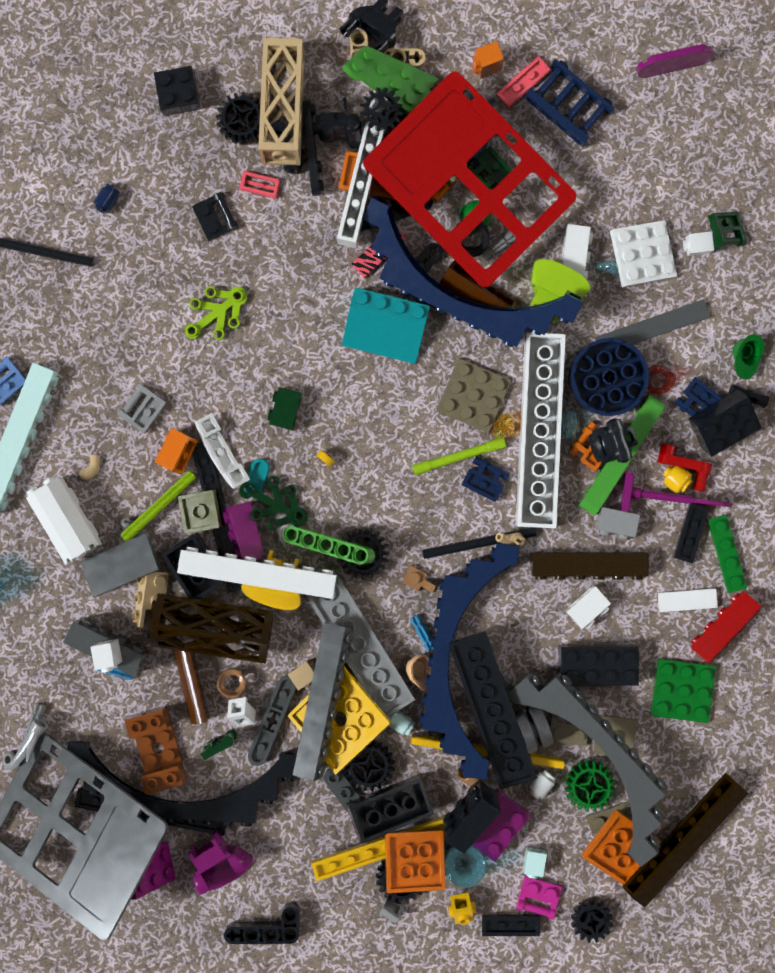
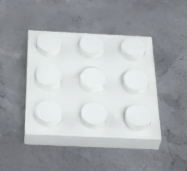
(643, 253)

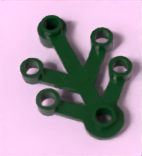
(276, 504)

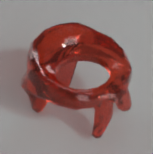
(670, 379)

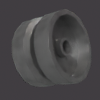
(535, 728)

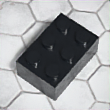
(725, 423)
(194, 586)
(471, 816)

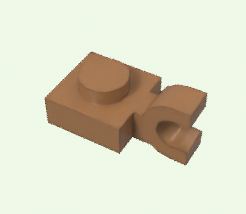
(416, 578)

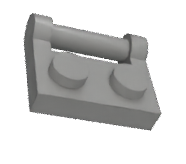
(146, 412)

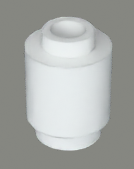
(542, 785)

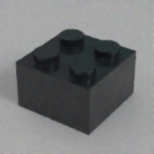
(177, 91)

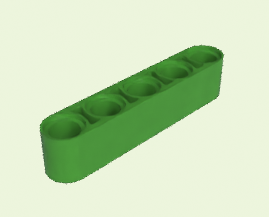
(337, 545)

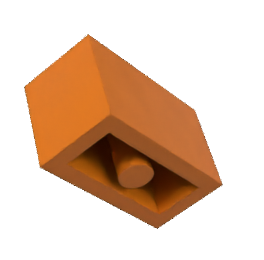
(487, 60)
(176, 451)

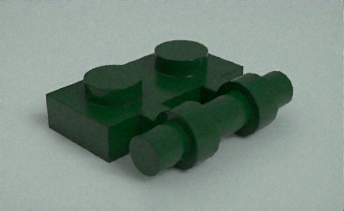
(493, 165)

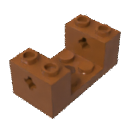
(161, 769)

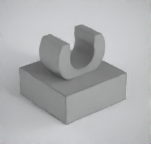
(391, 910)

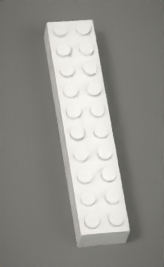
(540, 430)

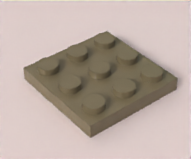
(473, 395)

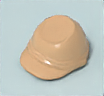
(417, 670)

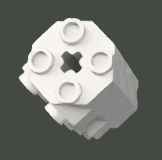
(63, 519)

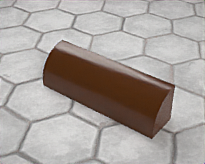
(463, 285)
(191, 687)

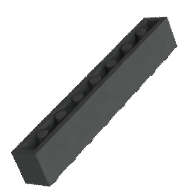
(322, 701)

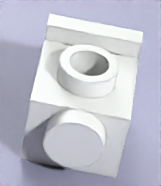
(241, 712)

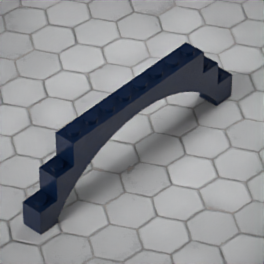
(406, 274)
(439, 709)

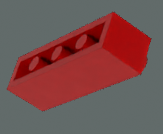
(726, 627)

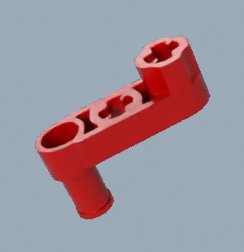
(668, 456)

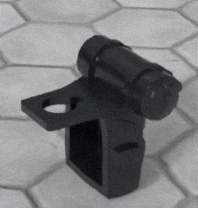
(340, 126)
(611, 442)

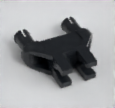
(375, 23)

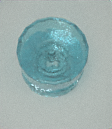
(468, 875)

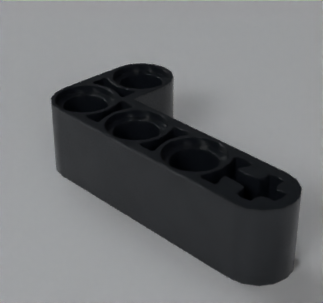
(261, 927)

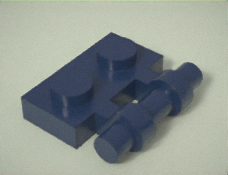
(698, 393)
(482, 484)

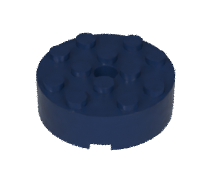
(628, 371)

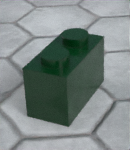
(285, 408)

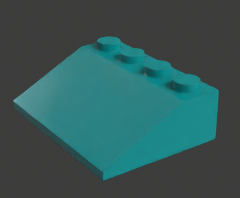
(385, 325)

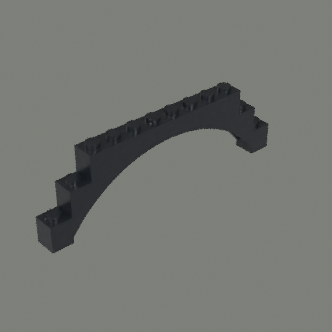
(235, 807)

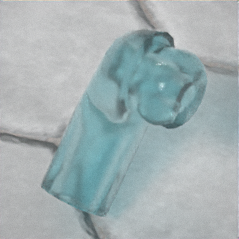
(609, 266)

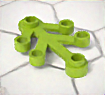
(218, 311)

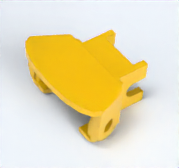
(271, 597)

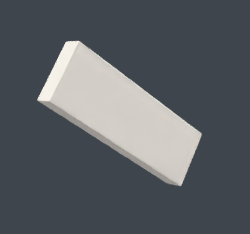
(687, 600)

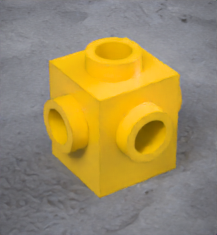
(462, 909)

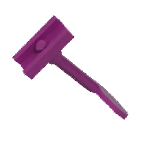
(636, 493)

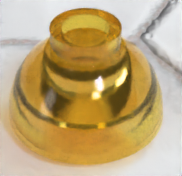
(504, 427)

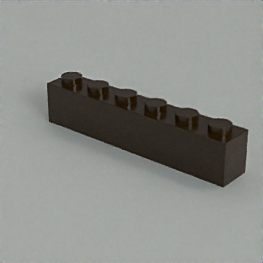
(590, 564)

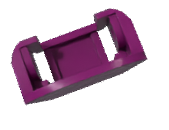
(217, 864)

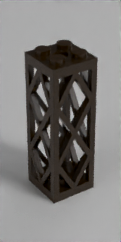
(203, 638)

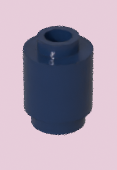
(106, 198)

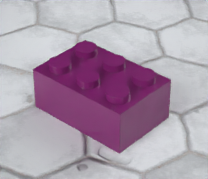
(503, 828)
(158, 873)

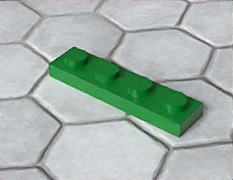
(726, 553)

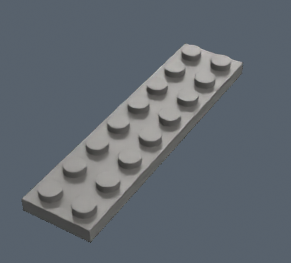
(366, 654)

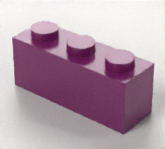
(243, 531)

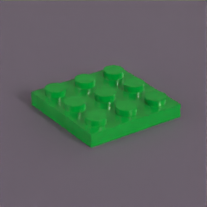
(682, 690)

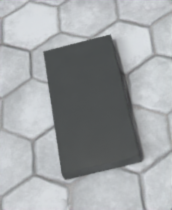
(120, 565)

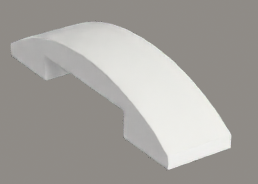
(219, 451)

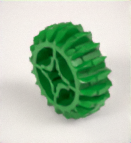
(607, 788)

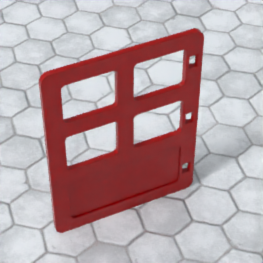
(435, 146)

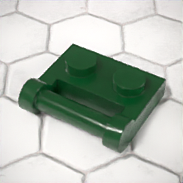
(727, 223)
(215, 746)

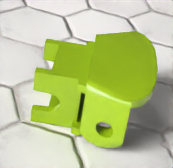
(553, 280)

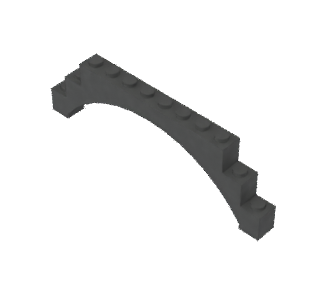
(638, 777)

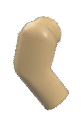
(92, 470)
(510, 539)

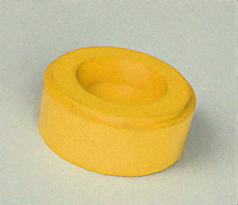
(325, 458)

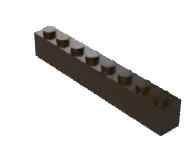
(685, 840)

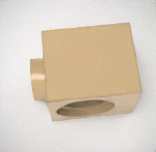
(302, 674)

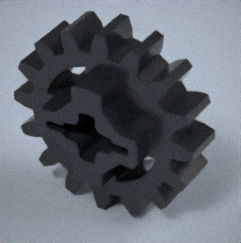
(380, 100)
(584, 922)

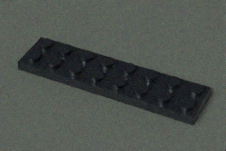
(493, 710)

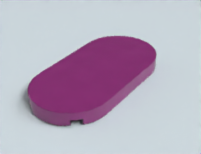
(675, 60)

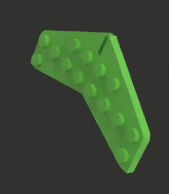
(385, 71)

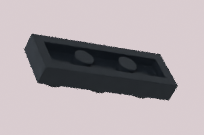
(690, 533)
(510, 925)

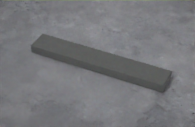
(660, 324)

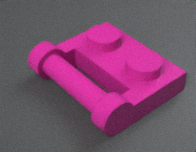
(541, 891)

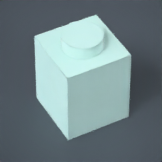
(534, 862)

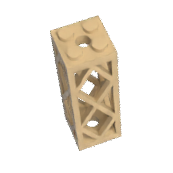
(284, 52)

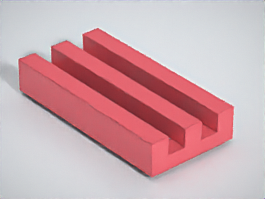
(256, 191)

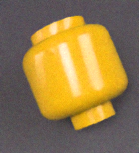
(677, 479)

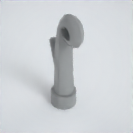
(26, 749)

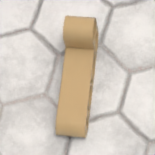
(393, 52)

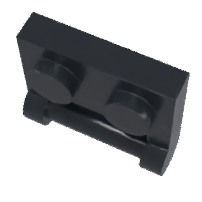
(208, 217)

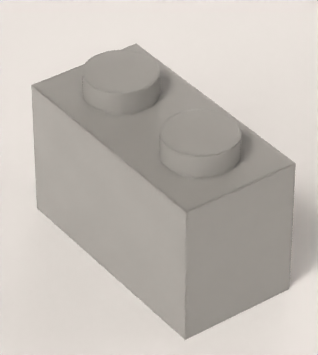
(617, 522)

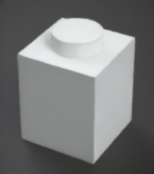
(698, 243)

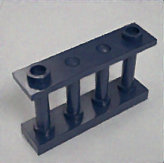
(565, 122)

